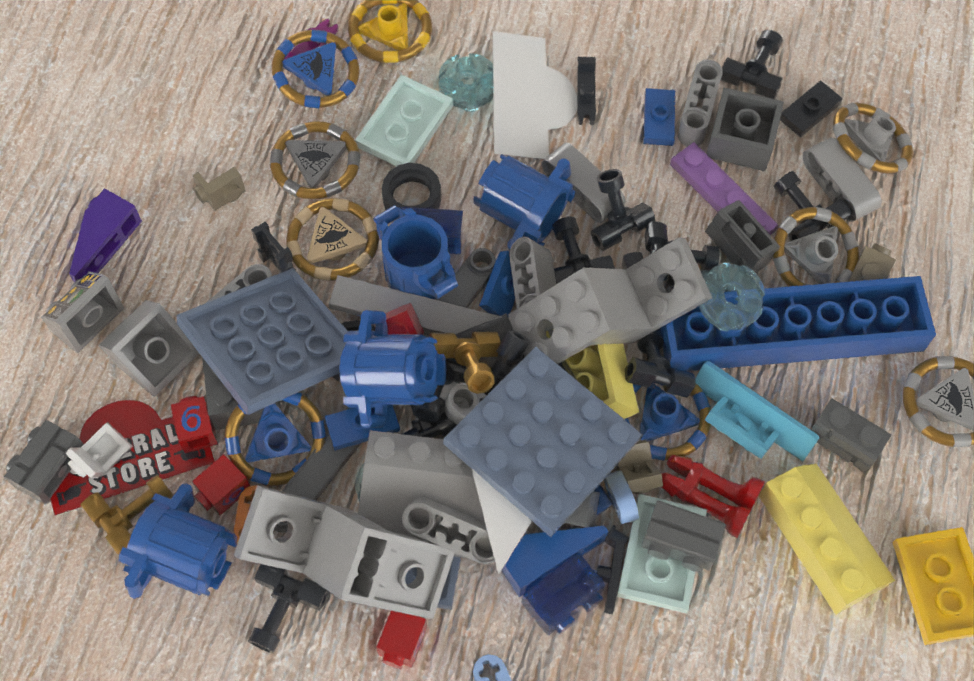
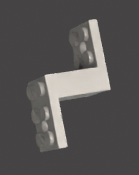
(612, 304)
(344, 553)

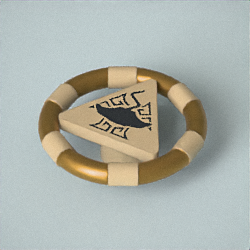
(332, 239)

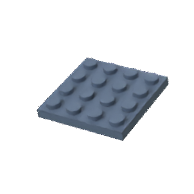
(267, 339)
(542, 440)

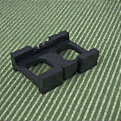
(271, 249)

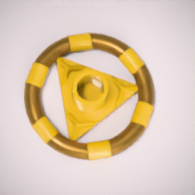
(390, 29)

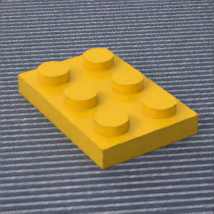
(939, 583)

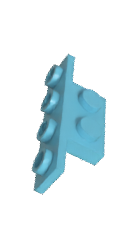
(750, 417)

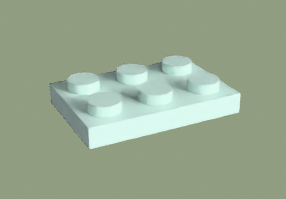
(404, 122)
(652, 579)

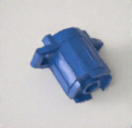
(525, 197)
(415, 253)
(387, 369)
(176, 547)

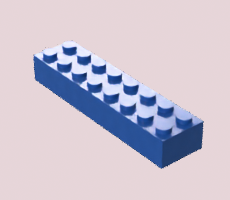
(809, 326)

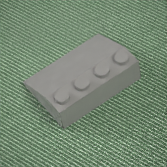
(412, 467)

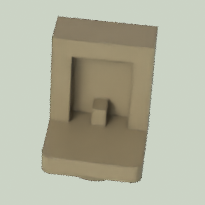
(220, 190)
(873, 264)
(640, 469)

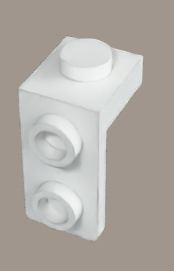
(99, 452)

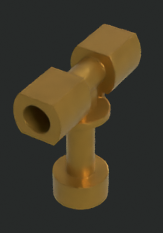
(467, 353)
(117, 521)

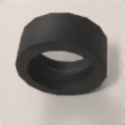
(411, 173)

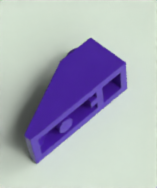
(103, 231)

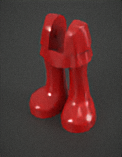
(741, 494)

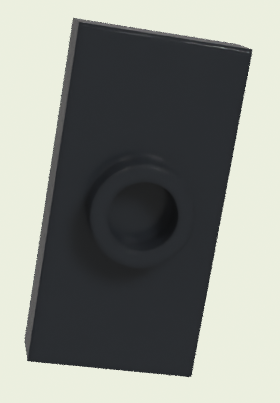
(810, 108)

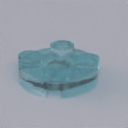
(466, 96)
(748, 288)

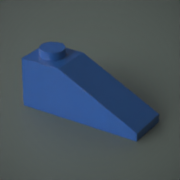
(540, 554)

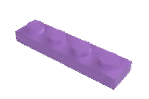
(715, 184)

